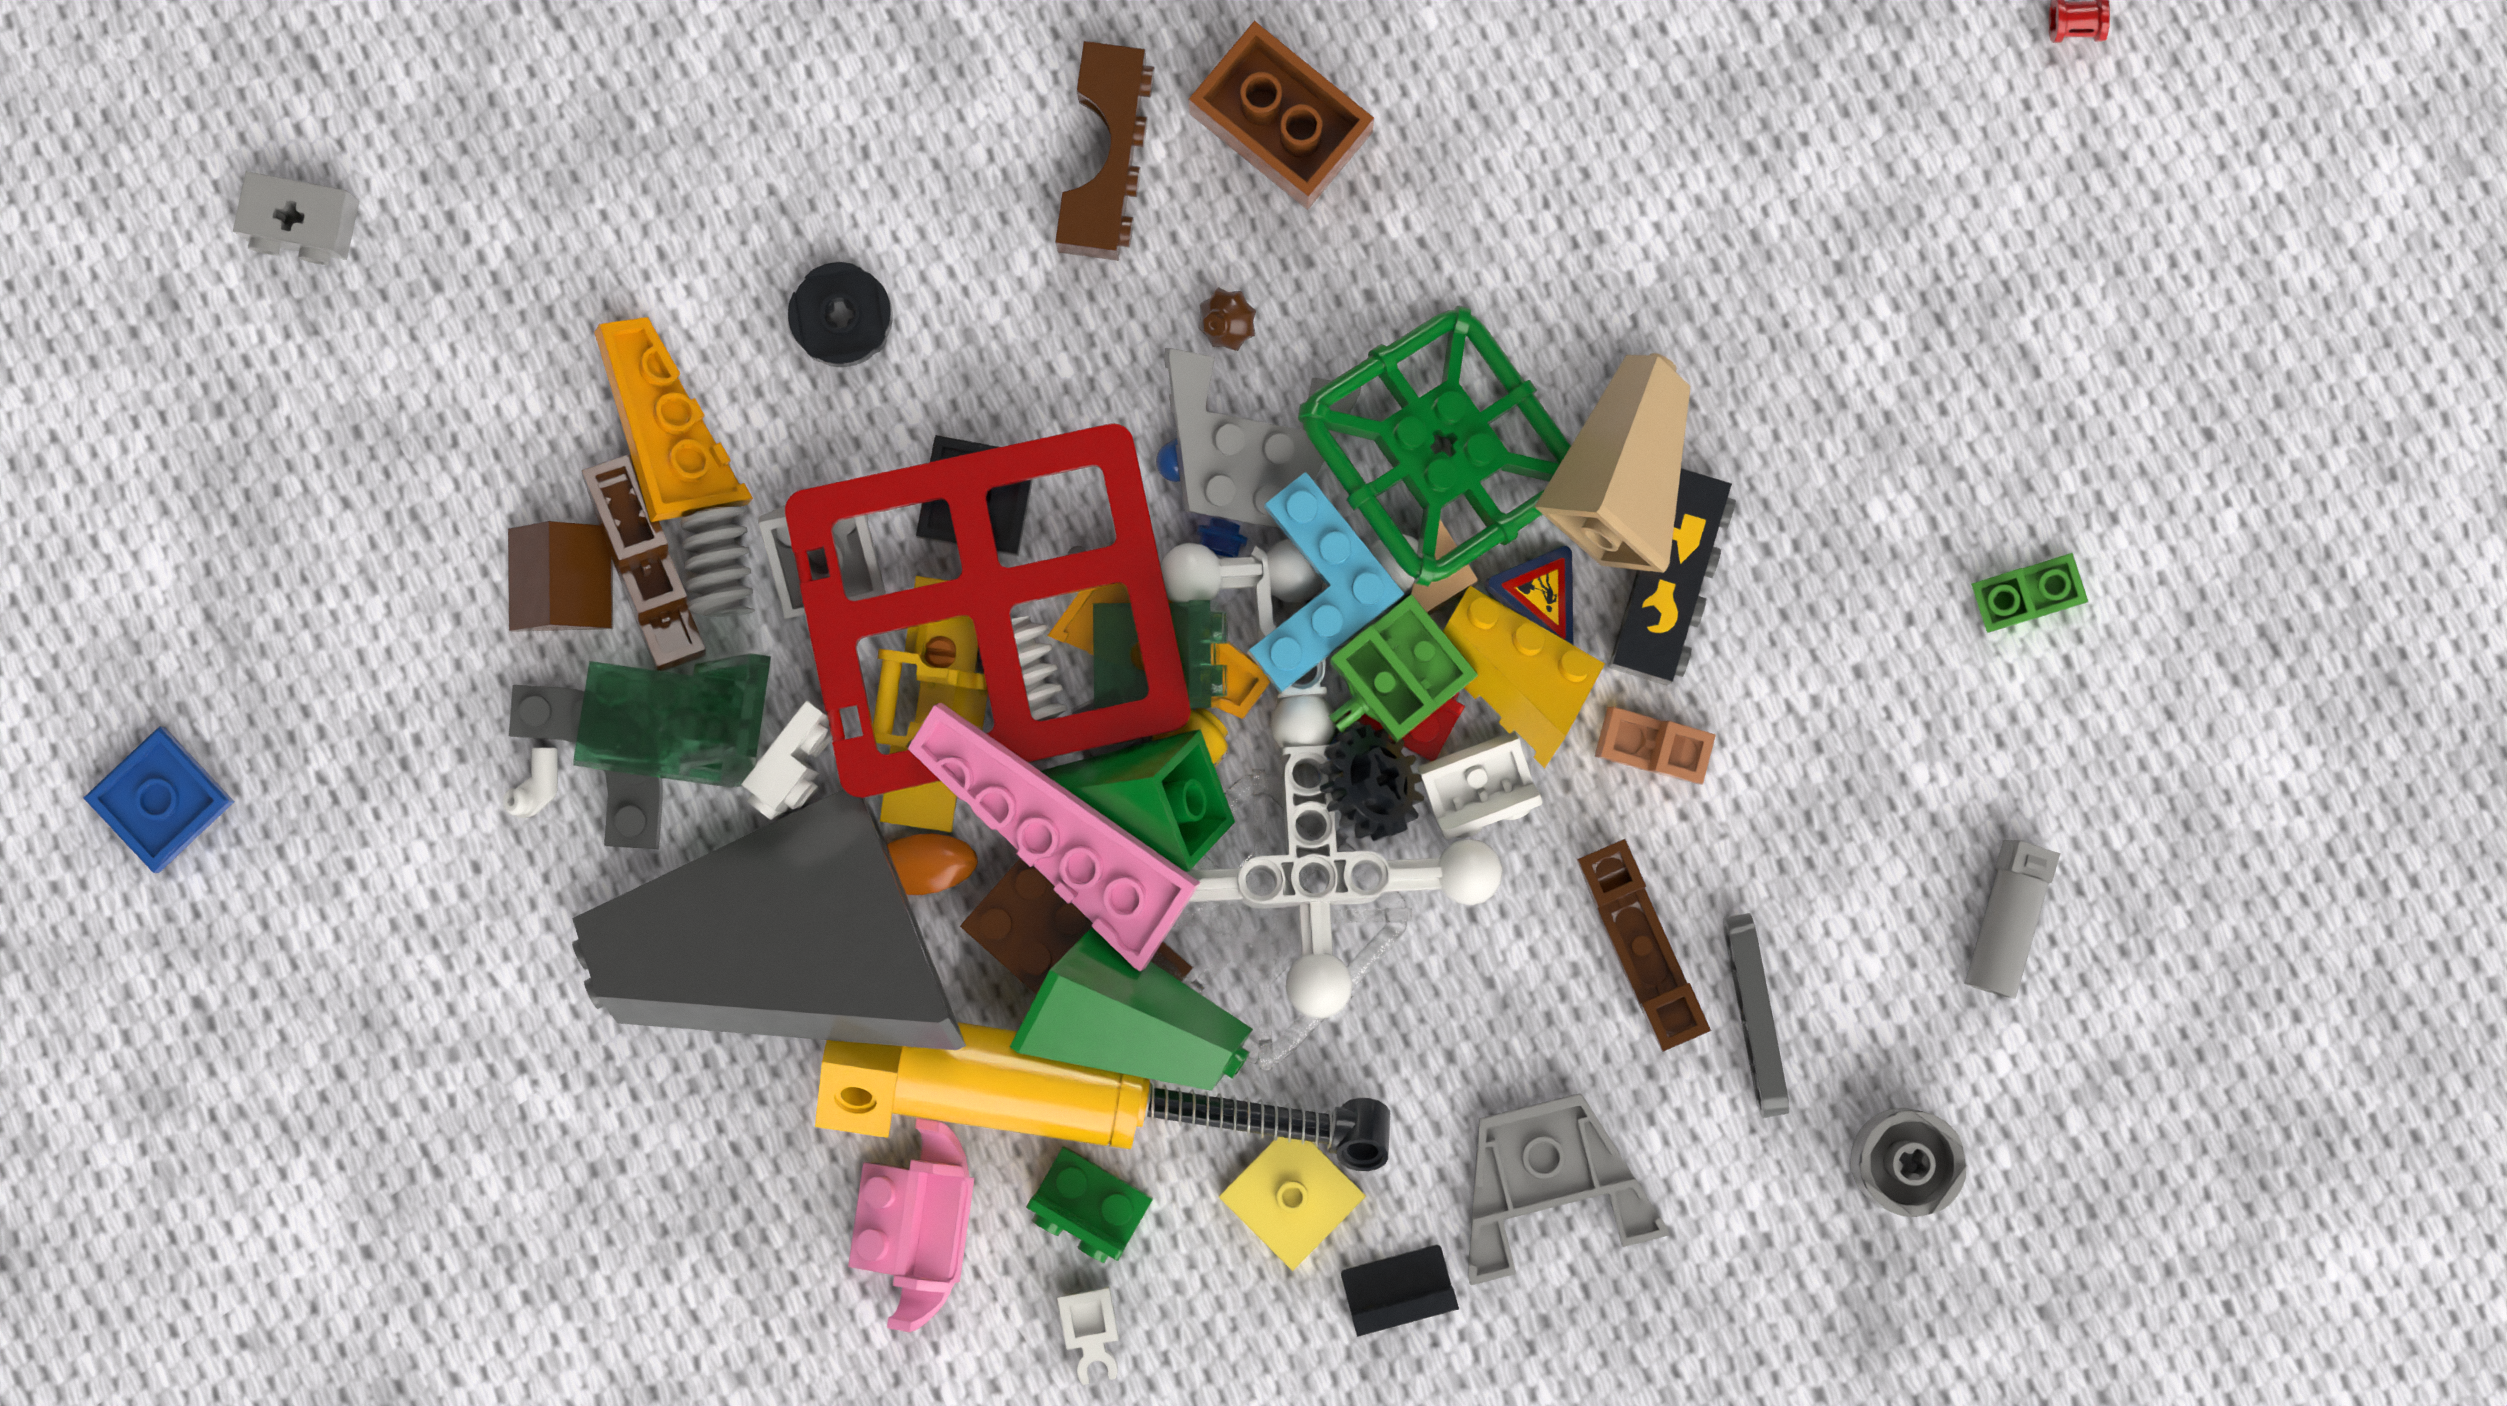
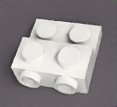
(781, 776)

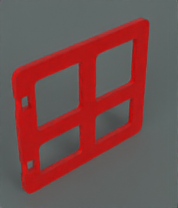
(987, 596)

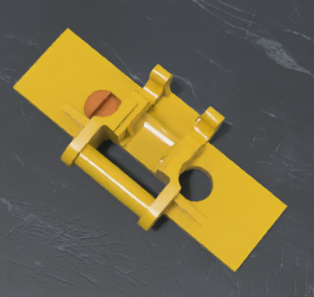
(947, 675)

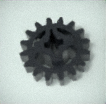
(1371, 783)

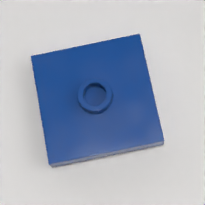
(158, 799)

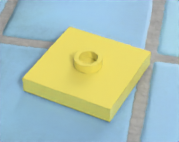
(1292, 1198)

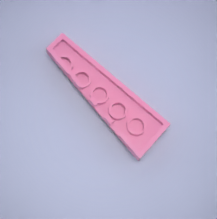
(1088, 858)

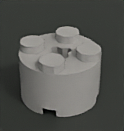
(1937, 1154)

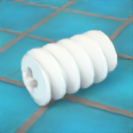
(1034, 671)

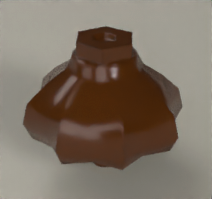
(1227, 319)

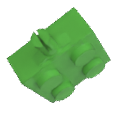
(1399, 671)

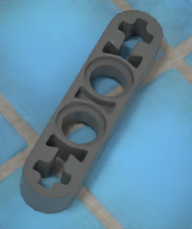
(1756, 1015)

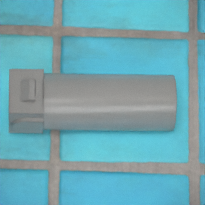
(2011, 917)

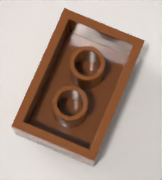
(1281, 115)

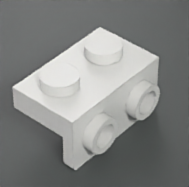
(1479, 786)

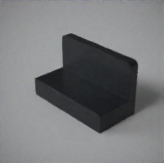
(1399, 1290)

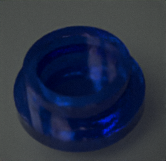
(1222, 537)

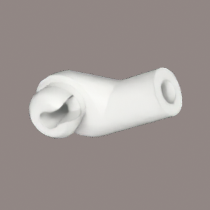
(538, 789)

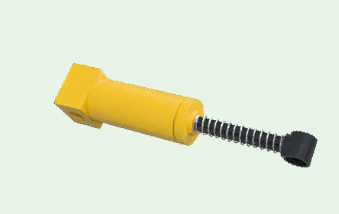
(1044, 1097)

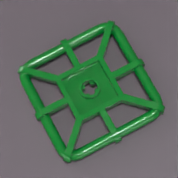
(1408, 439)

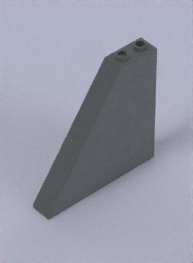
(775, 938)

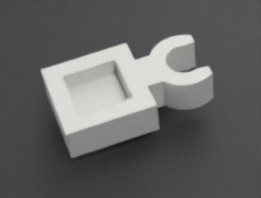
(1090, 1323)

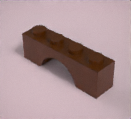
(1094, 214)

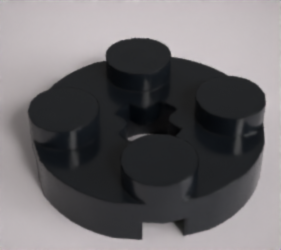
(816, 298)

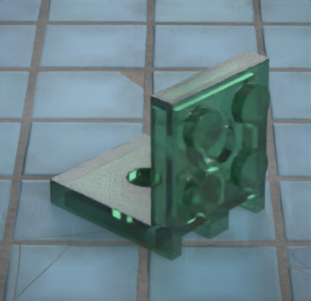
(1198, 634)

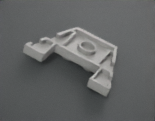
(1229, 461)
(1542, 1161)

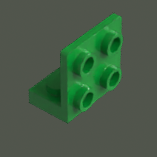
(1088, 1205)

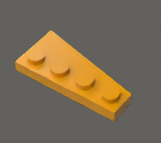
(664, 428)
(1245, 677)

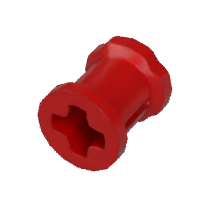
(2079, 19)

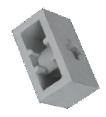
(271, 200)

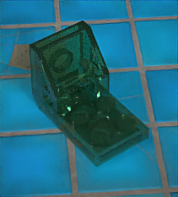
(675, 723)

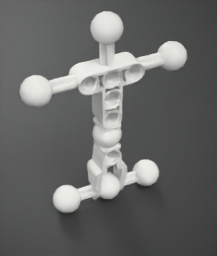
(1300, 725)

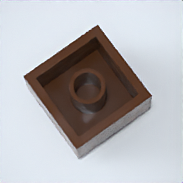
(1026, 924)

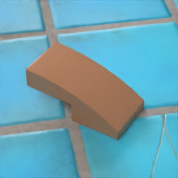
(1655, 745)

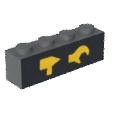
(1669, 602)

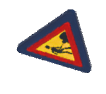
(1540, 591)

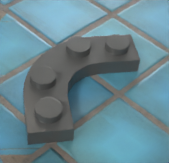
(632, 800)

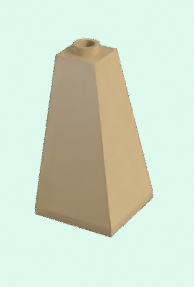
(1624, 468)

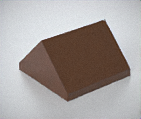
(559, 578)

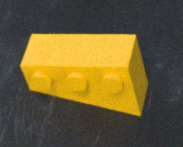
(1522, 671)

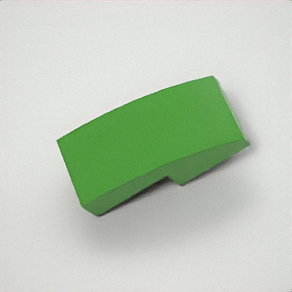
(2029, 593)

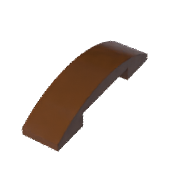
(1642, 946)

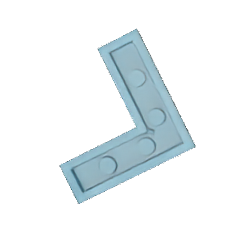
(1355, 580)

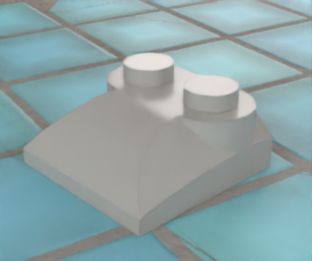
(855, 555)

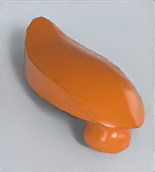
(932, 862)

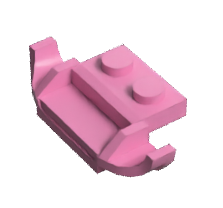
(916, 1224)

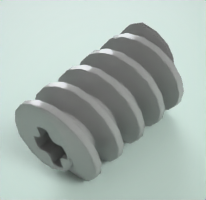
(716, 562)

